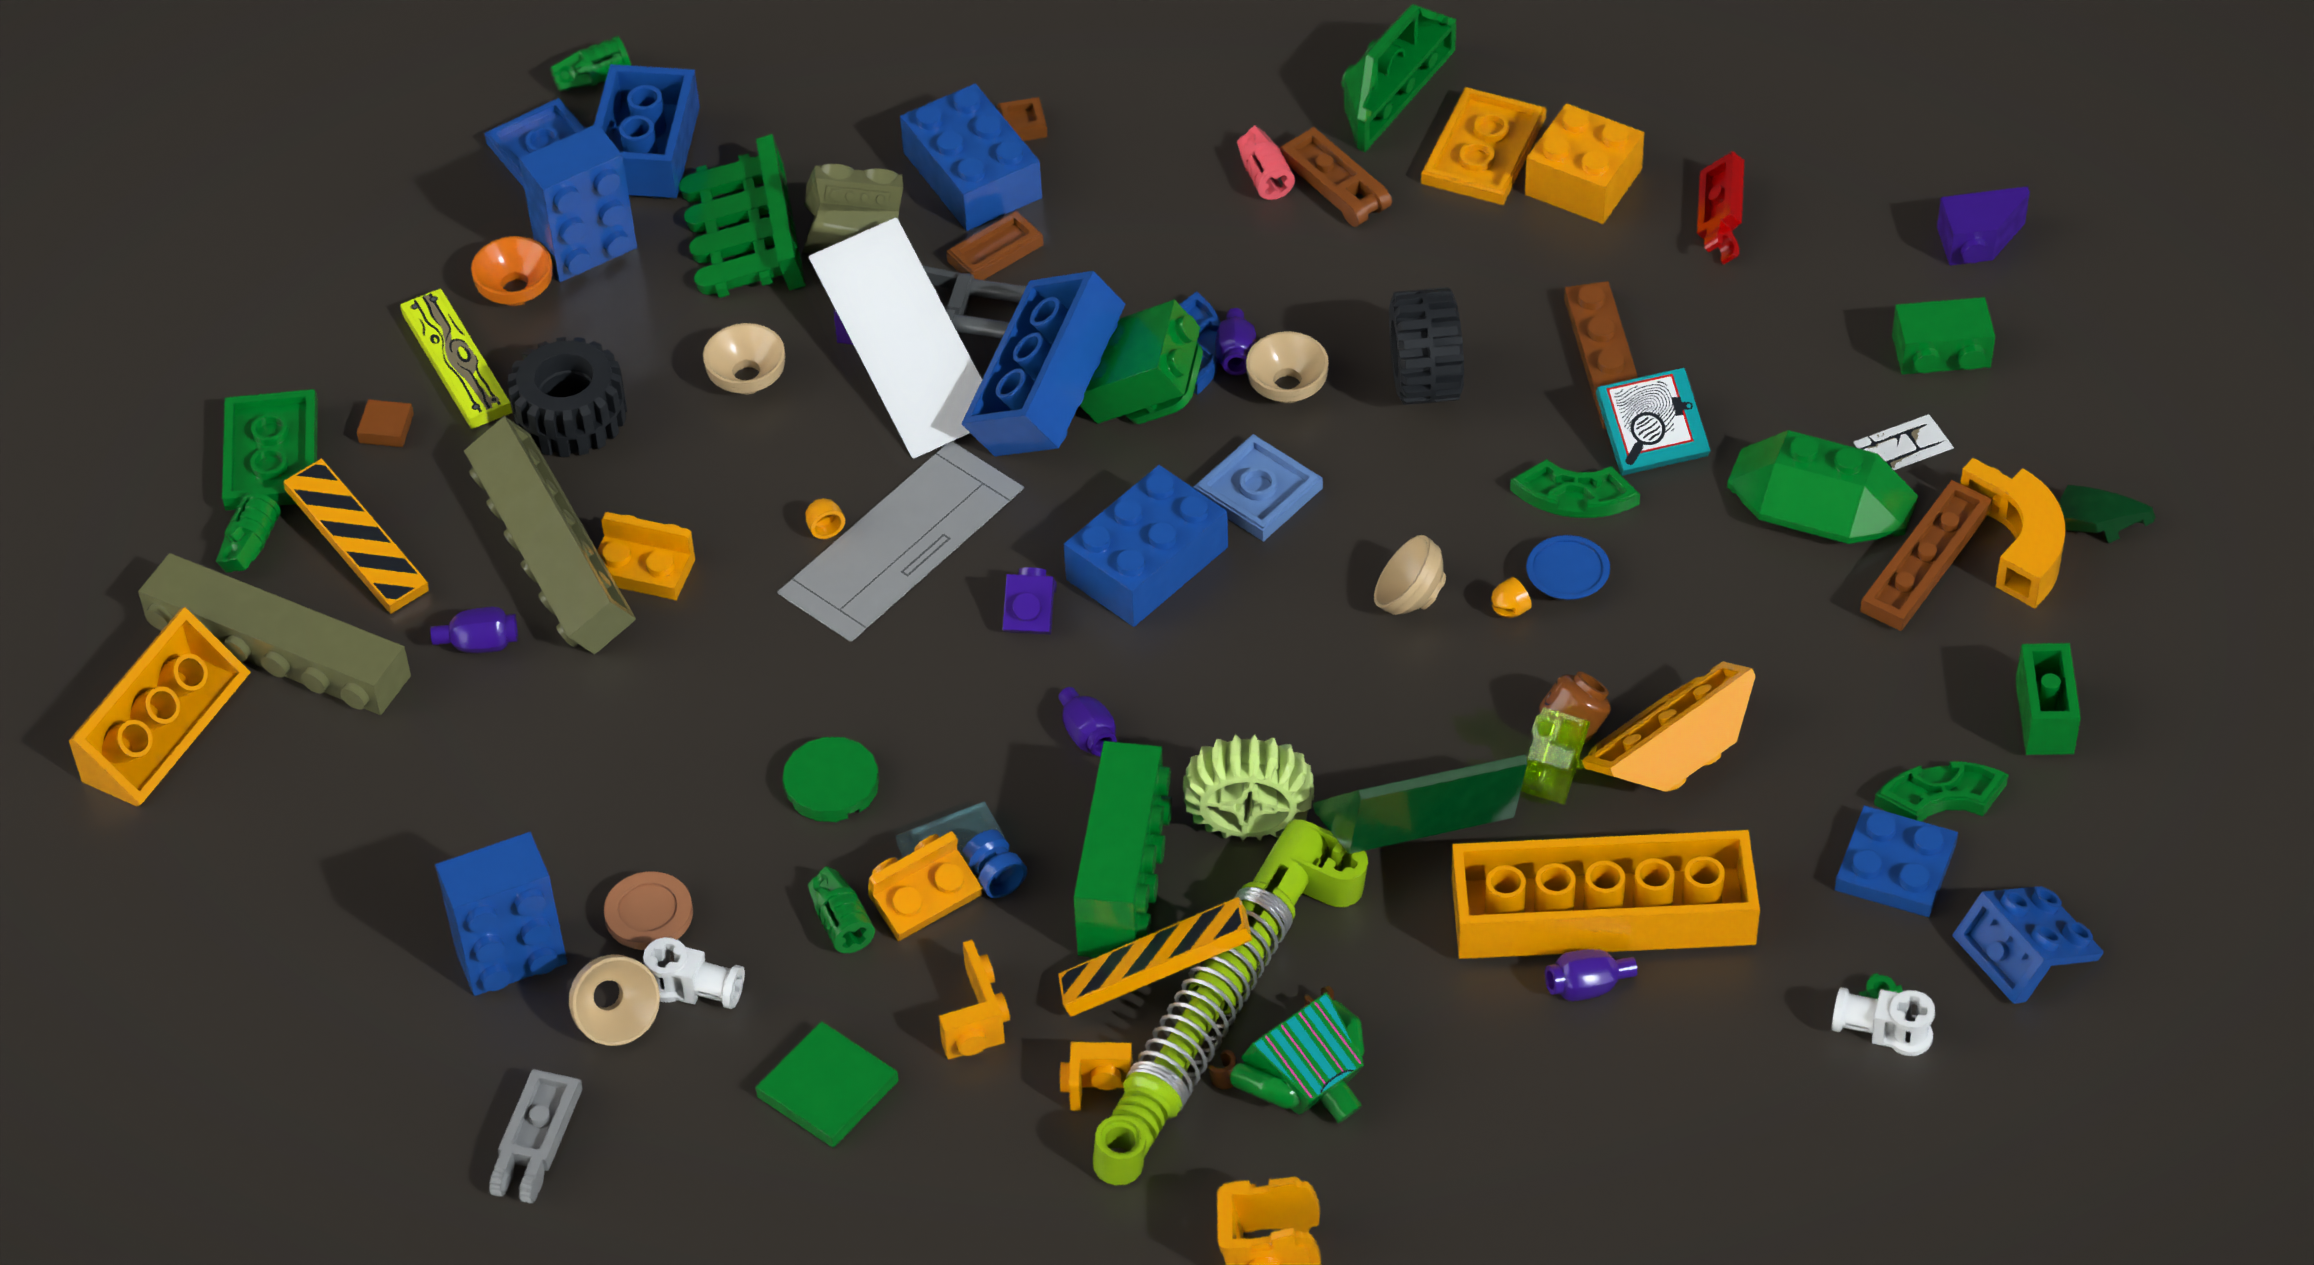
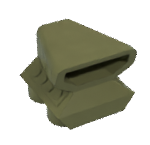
(849, 203)

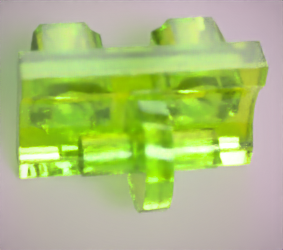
(1554, 755)

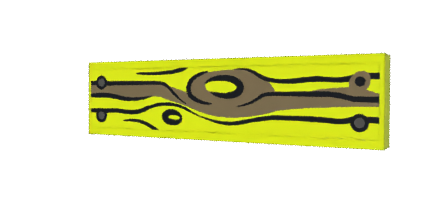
(456, 358)

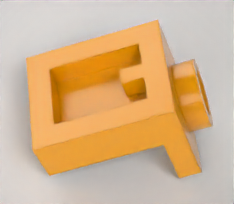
(1096, 1066)

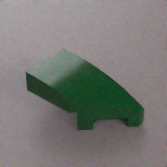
(2100, 510)

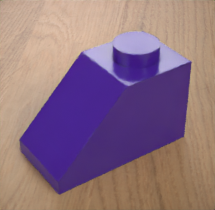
(1980, 223)

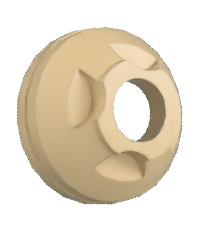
(740, 348)
(1287, 355)
(1411, 577)
(631, 1012)

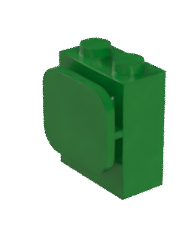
(1146, 366)

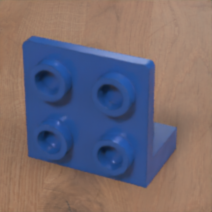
(2021, 935)

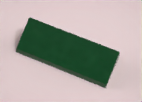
(1424, 805)

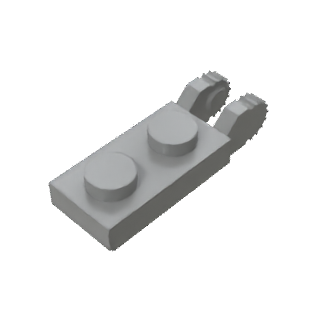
(535, 1132)

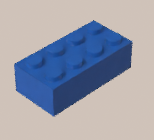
(1044, 364)

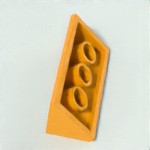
(156, 710)

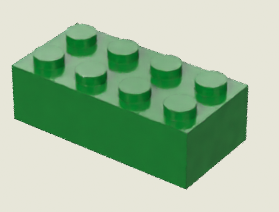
(1122, 848)

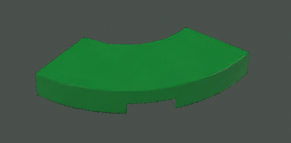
(1573, 492)
(1941, 788)

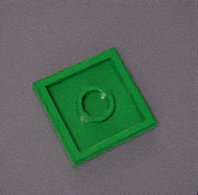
(827, 1084)

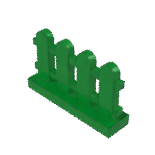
(755, 235)

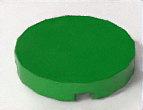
(830, 778)

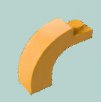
(2035, 520)

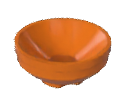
(512, 260)

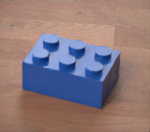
(651, 123)
(971, 157)
(579, 201)
(1146, 545)
(502, 913)

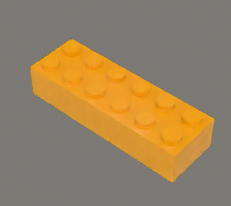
(1604, 894)

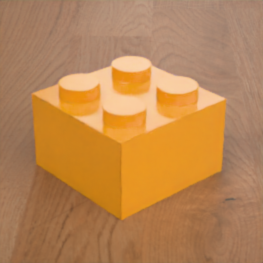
(1584, 163)

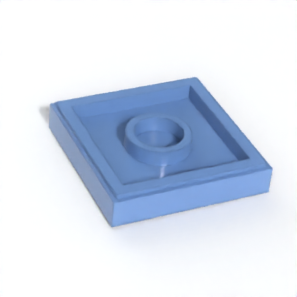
(1260, 487)

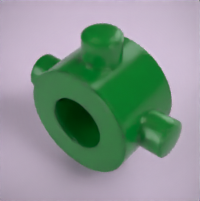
(1879, 982)

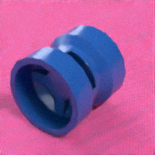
(997, 868)

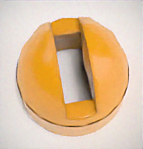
(824, 518)
(1510, 598)

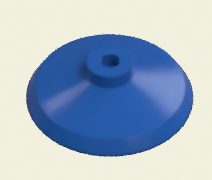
(1568, 567)

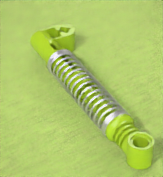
(1156, 1088)

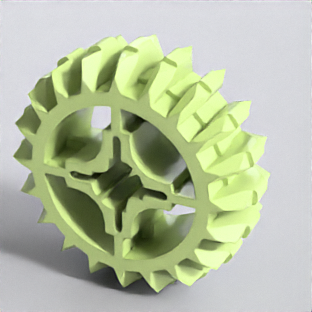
(1248, 787)

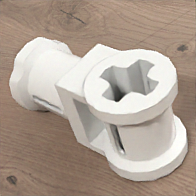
(690, 974)
(1888, 1018)

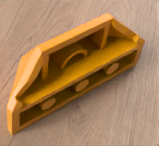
(1677, 731)

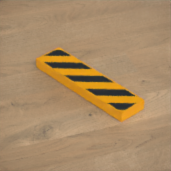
(356, 536)
(1154, 956)

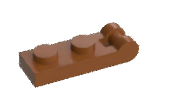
(1336, 176)

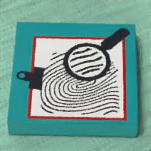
(1652, 421)

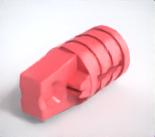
(1265, 164)

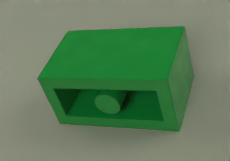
(1943, 335)
(2047, 699)

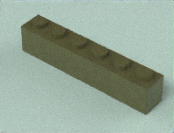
(549, 536)
(280, 634)

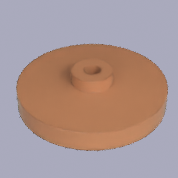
(647, 909)

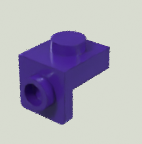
(1029, 601)

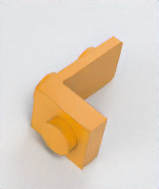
(980, 1025)

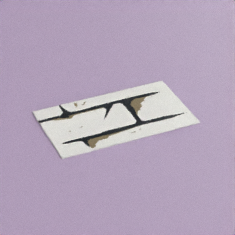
(1907, 442)

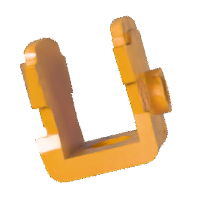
(1280, 1205)

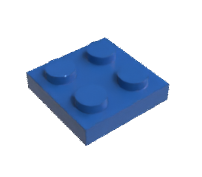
(1896, 861)

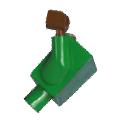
(1302, 1060)

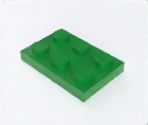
(267, 443)

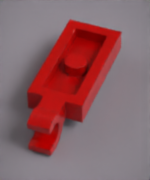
(1721, 205)

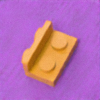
(646, 554)
(922, 885)

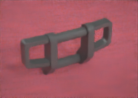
(965, 287)

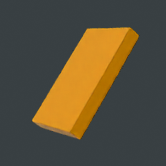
(1483, 146)

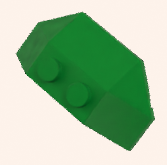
(1395, 70)
(1822, 488)

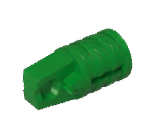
(580, 68)
(247, 531)
(840, 911)

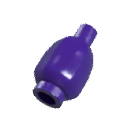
(1233, 342)
(478, 630)
(1087, 721)
(1587, 974)

